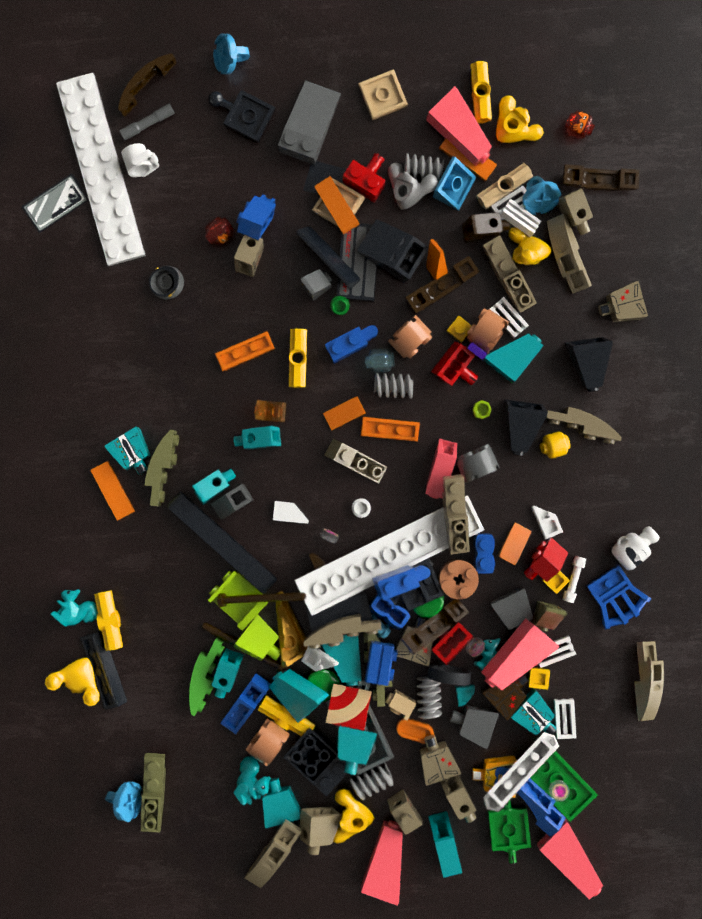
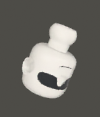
(634, 549)

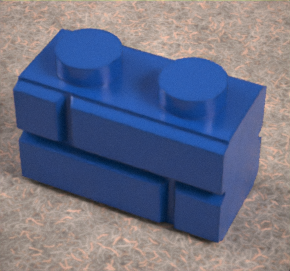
(380, 663)

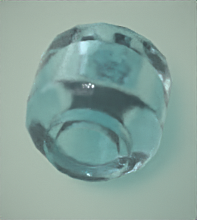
(380, 360)

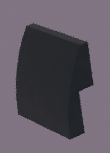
(428, 590)

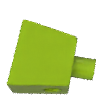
(258, 640)

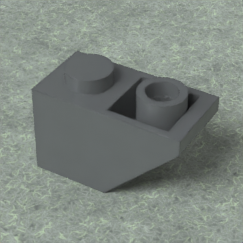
(232, 501)

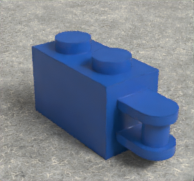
(256, 216)
(350, 342)
(399, 581)

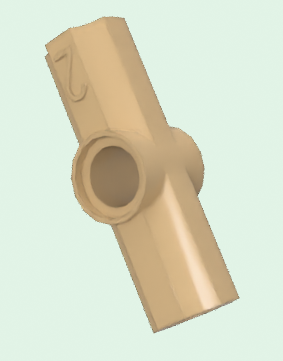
(513, 179)

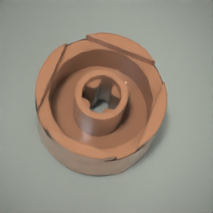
(488, 330)
(410, 337)
(463, 588)
(267, 742)

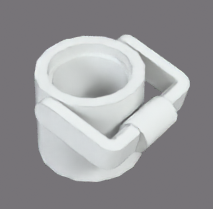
(138, 160)

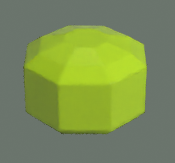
(481, 409)

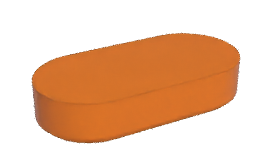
(414, 730)

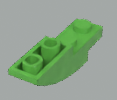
(201, 682)

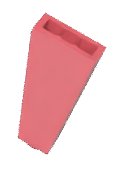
(458, 125)
(518, 655)
(569, 857)
(384, 867)

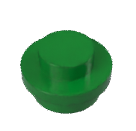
(339, 305)

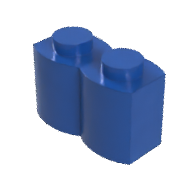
(483, 558)
(392, 614)

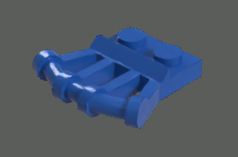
(610, 586)

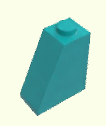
(514, 357)
(349, 659)
(297, 694)
(445, 844)

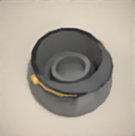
(166, 282)

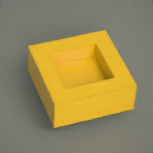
(459, 329)
(557, 582)
(539, 678)

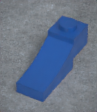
(245, 703)
(541, 804)

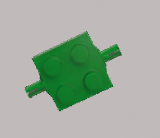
(509, 830)

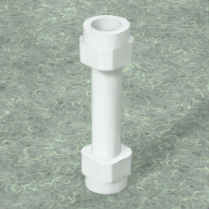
(570, 594)

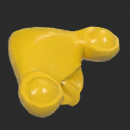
(513, 123)
(530, 250)
(77, 678)
(354, 818)

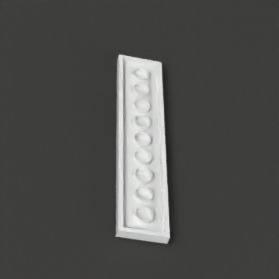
(100, 169)
(397, 549)

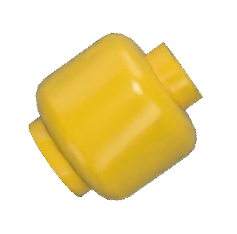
(555, 444)

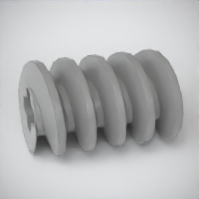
(423, 167)
(393, 385)
(430, 698)
(372, 781)

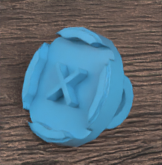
(228, 53)
(540, 195)
(126, 801)

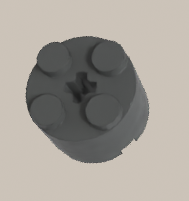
(477, 463)

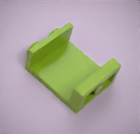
(236, 585)

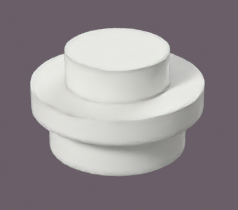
(361, 508)

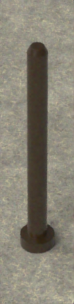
(223, 599)
(231, 640)

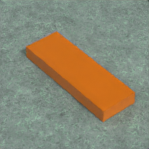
(481, 170)
(336, 205)
(245, 351)
(390, 429)
(112, 490)

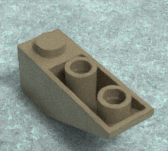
(355, 460)

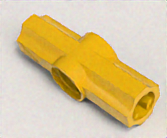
(480, 81)
(298, 345)
(108, 620)
(282, 716)

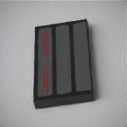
(363, 267)

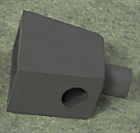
(513, 608)
(476, 724)

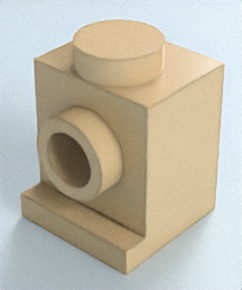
(400, 703)

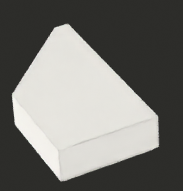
(288, 512)
(547, 522)
(318, 660)

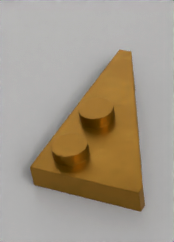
(290, 634)

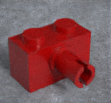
(364, 179)
(455, 364)
(546, 560)
(452, 643)

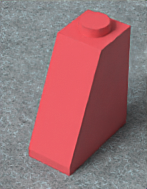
(442, 466)

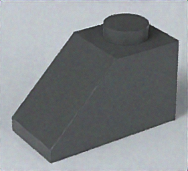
(316, 283)

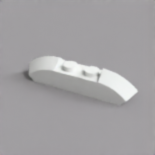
(520, 772)

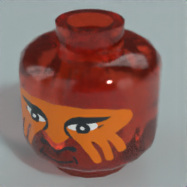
(579, 124)
(218, 231)

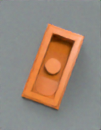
(436, 260)
(344, 413)
(514, 543)

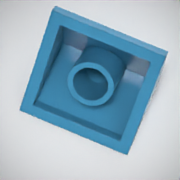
(454, 184)

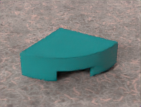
(464, 693)

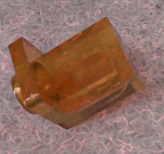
(270, 411)

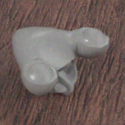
(406, 188)

